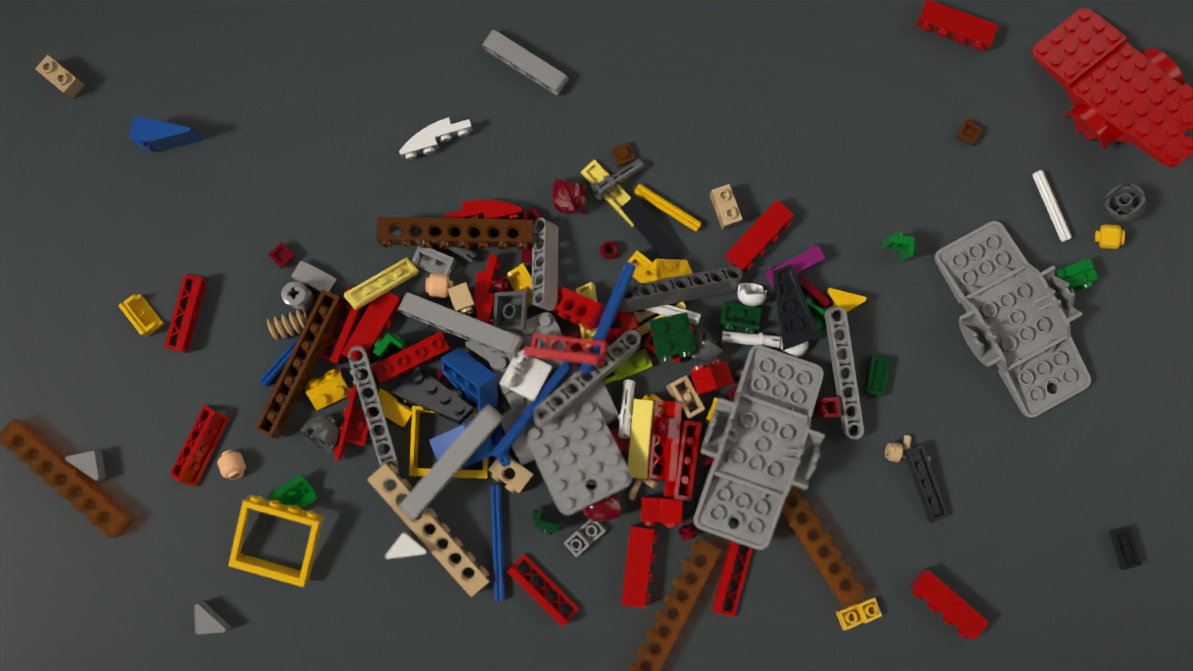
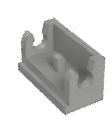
(433, 261)

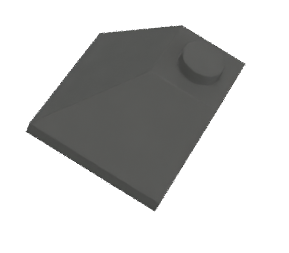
(510, 310)

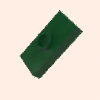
(877, 375)

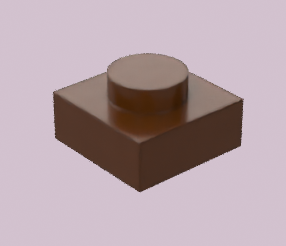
(968, 132)
(622, 154)

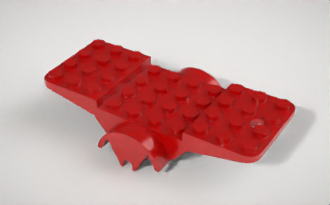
(1119, 89)

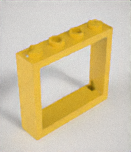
(414, 451)
(267, 568)

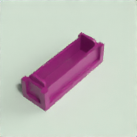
(800, 262)

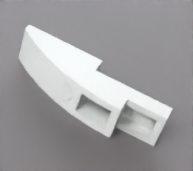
(426, 139)

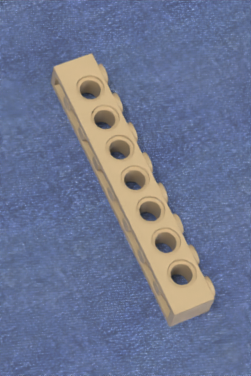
(470, 584)

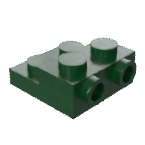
(672, 336)

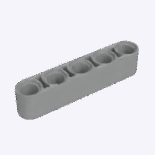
(525, 62)
(545, 264)

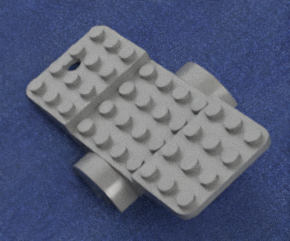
(1015, 317)
(574, 444)
(760, 446)

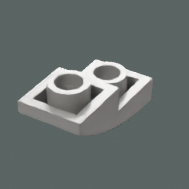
(313, 277)
(584, 537)

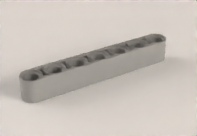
(460, 325)
(845, 362)
(583, 386)
(367, 402)
(451, 462)

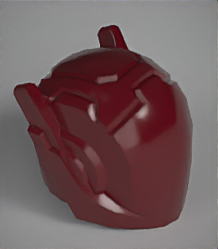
(569, 197)
(604, 509)

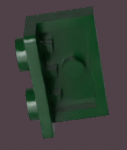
(740, 316)
(547, 526)

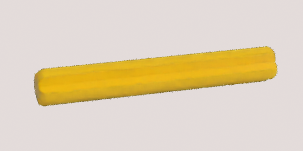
(667, 207)

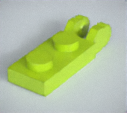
(634, 364)

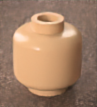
(438, 284)
(231, 465)

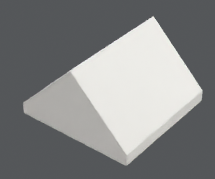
(407, 545)

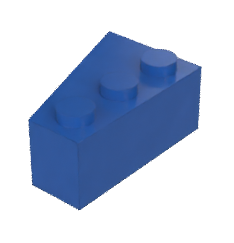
(472, 377)

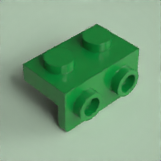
(899, 241)
(384, 346)
(295, 492)

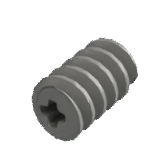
(297, 295)

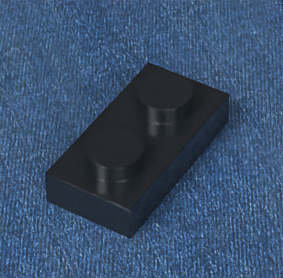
(1125, 548)

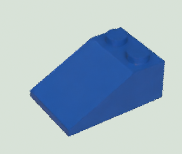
(160, 135)
(444, 441)

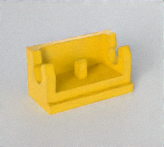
(644, 268)
(521, 281)
(141, 315)

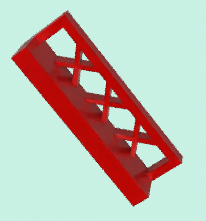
(190, 313)
(347, 330)
(563, 355)
(669, 445)
(200, 447)
(725, 577)
(537, 595)

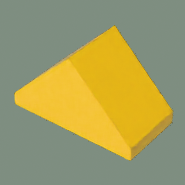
(844, 299)

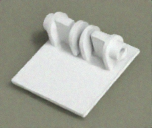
(525, 375)

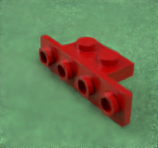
(355, 425)

